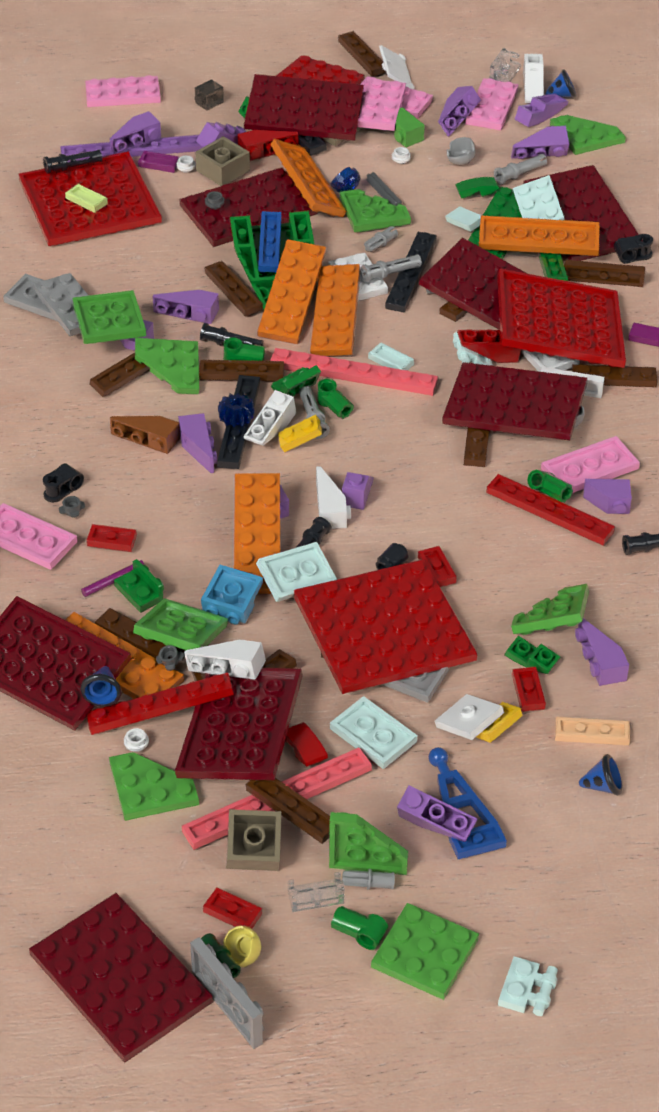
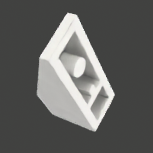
(331, 501)

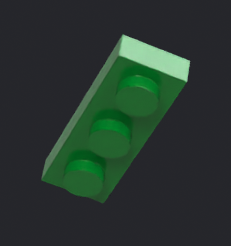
(553, 266)

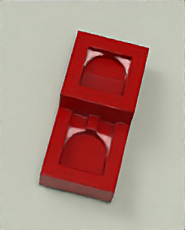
(306, 744)

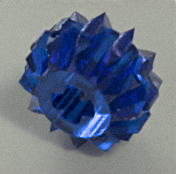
(236, 410)

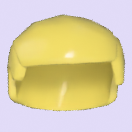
(243, 945)

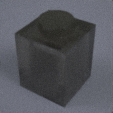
(209, 95)

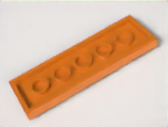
(308, 178)
(539, 235)
(291, 291)
(335, 310)
(256, 521)
(142, 673)

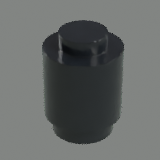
(394, 555)

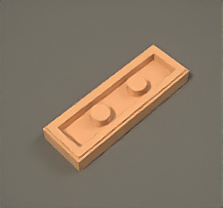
(592, 731)

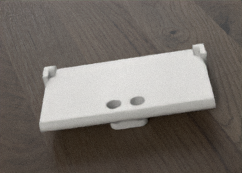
(395, 66)

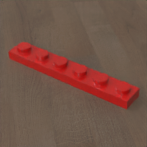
(550, 509)
(159, 703)

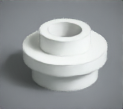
(401, 155)
(186, 164)
(136, 740)

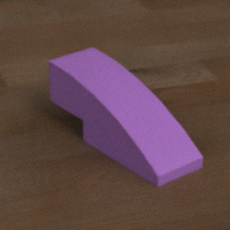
(540, 109)

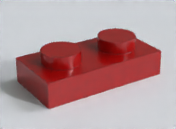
(111, 538)
(438, 565)
(528, 689)
(232, 909)

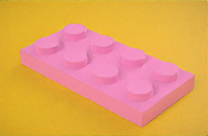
(122, 91)
(414, 101)
(381, 104)
(494, 104)
(597, 461)
(33, 537)

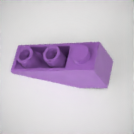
(457, 108)
(216, 130)
(136, 132)
(548, 141)
(190, 305)
(196, 439)
(604, 655)
(435, 815)

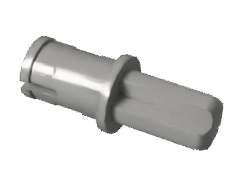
(380, 239)
(368, 879)

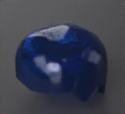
(346, 180)

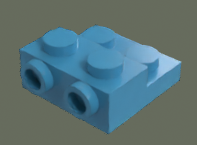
(231, 594)

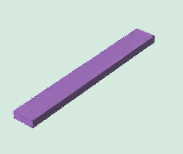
(164, 145)

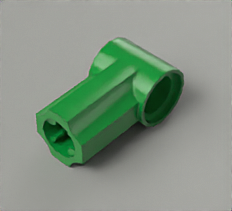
(237, 351)
(330, 397)
(550, 485)
(365, 929)

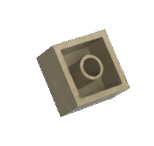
(222, 161)
(253, 840)

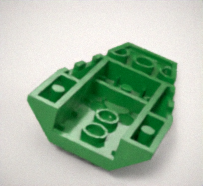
(247, 245)

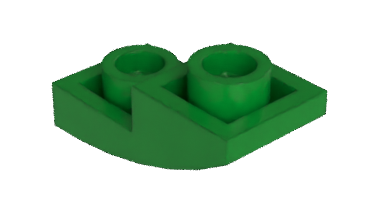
(484, 185)
(531, 656)

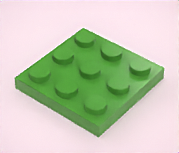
(109, 317)
(180, 625)
(425, 951)

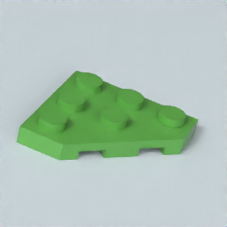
(587, 134)
(372, 212)
(171, 361)
(563, 609)
(149, 787)
(361, 846)

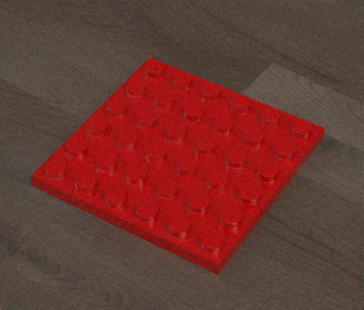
(114, 178)
(560, 318)
(384, 626)

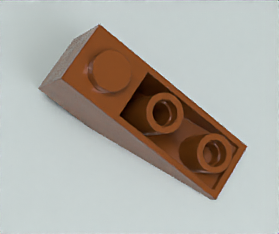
(150, 431)

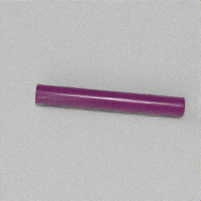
(107, 581)

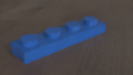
(269, 241)

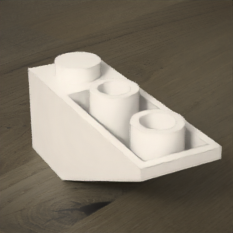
(533, 76)
(272, 418)
(236, 657)

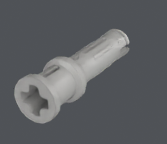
(513, 170)
(382, 269)
(307, 397)

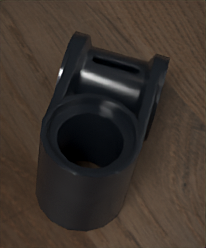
(633, 249)
(61, 482)

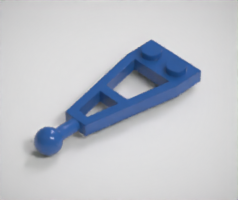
(482, 838)

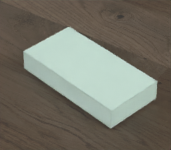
(464, 218)
(390, 357)

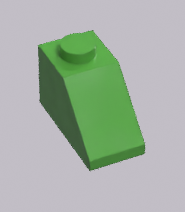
(408, 129)

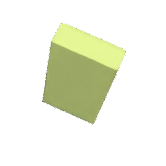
(86, 198)

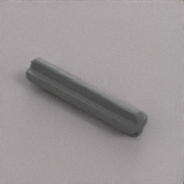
(383, 189)

